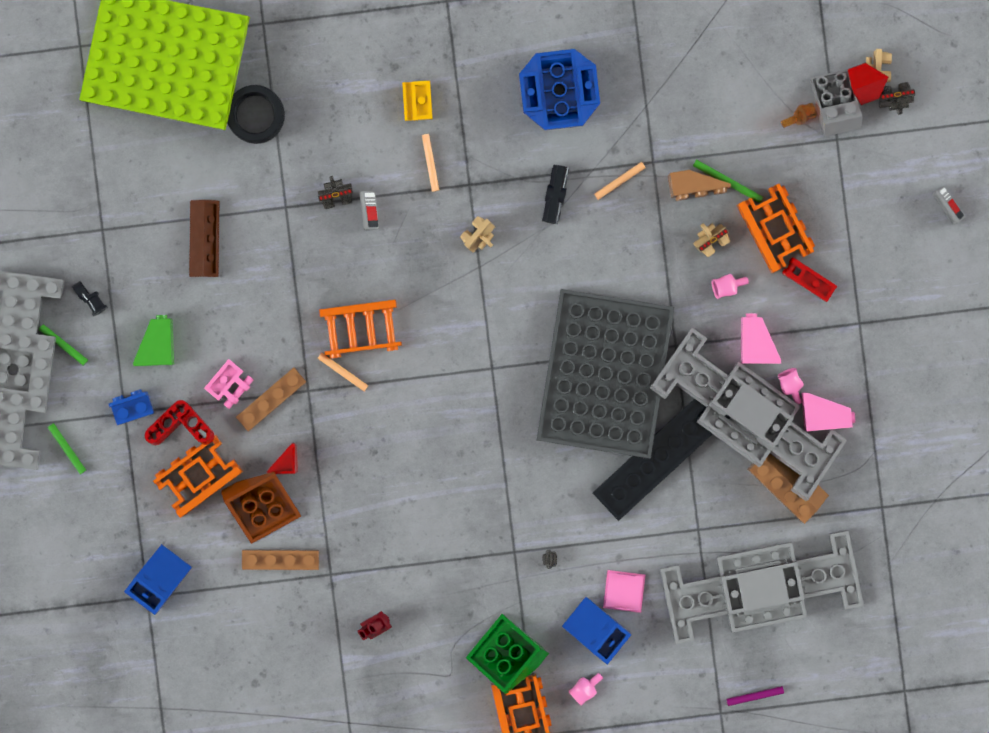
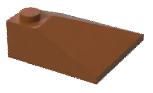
(260, 505)

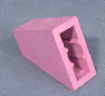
(756, 342)
(825, 414)

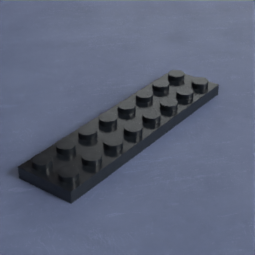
(641, 475)

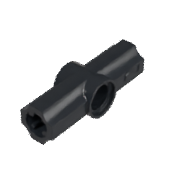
(555, 194)

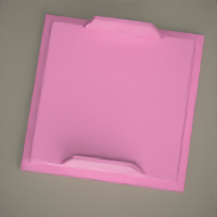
(624, 591)

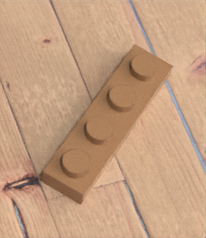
(271, 399)
(280, 559)

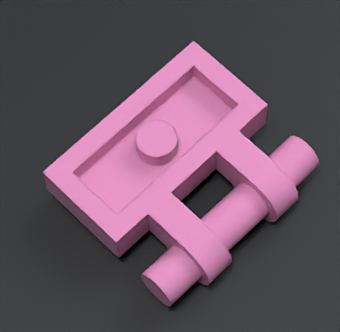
(225, 379)

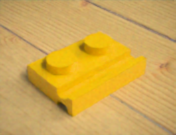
(417, 100)

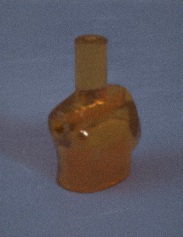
(801, 115)

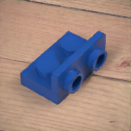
(132, 407)

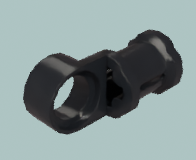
(91, 299)

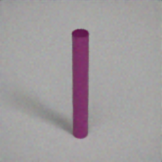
(755, 696)

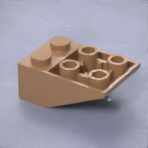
(693, 183)

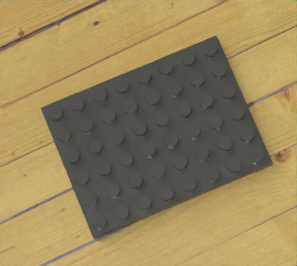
(602, 373)

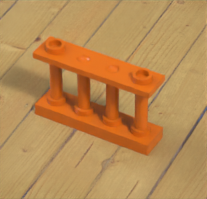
(368, 311)

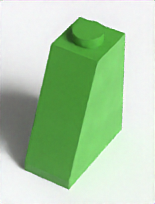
(157, 343)

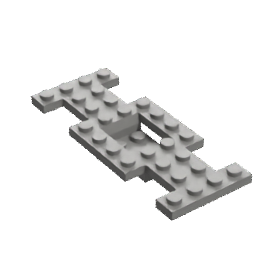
(755, 407)
(764, 594)

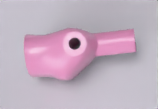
(727, 285)
(791, 384)
(585, 689)

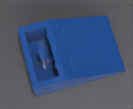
(158, 579)
(596, 630)

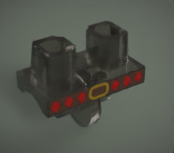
(897, 100)
(344, 192)

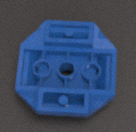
(565, 69)

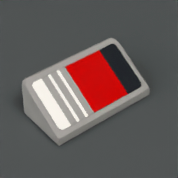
(948, 205)
(369, 210)

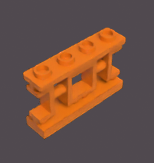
(761, 235)
(206, 487)
(509, 720)

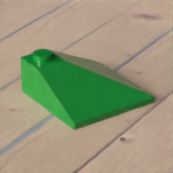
(506, 654)

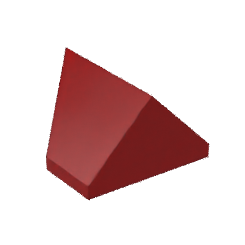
(867, 82)
(286, 462)

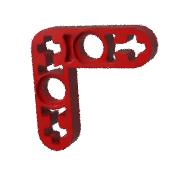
(183, 418)

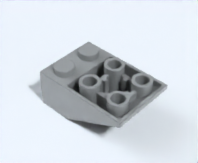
(836, 103)

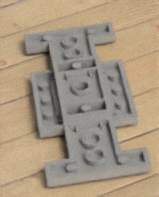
(32, 355)

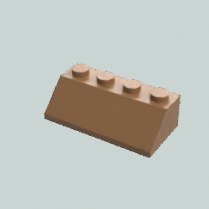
(779, 481)

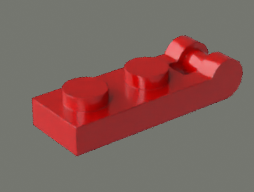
(810, 280)

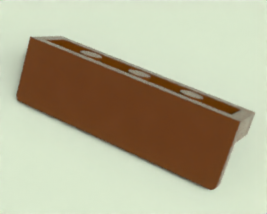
(204, 238)

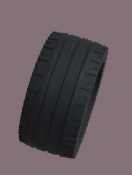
(279, 114)

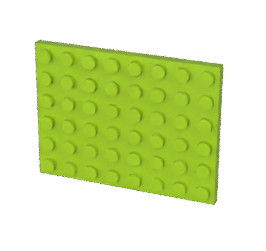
(165, 60)

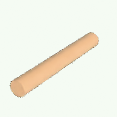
(430, 162)
(620, 180)
(343, 372)

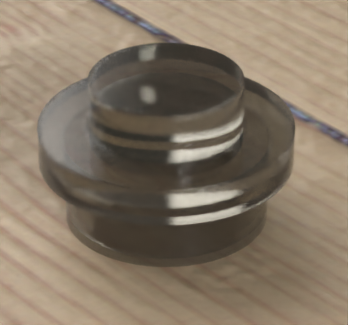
(549, 559)

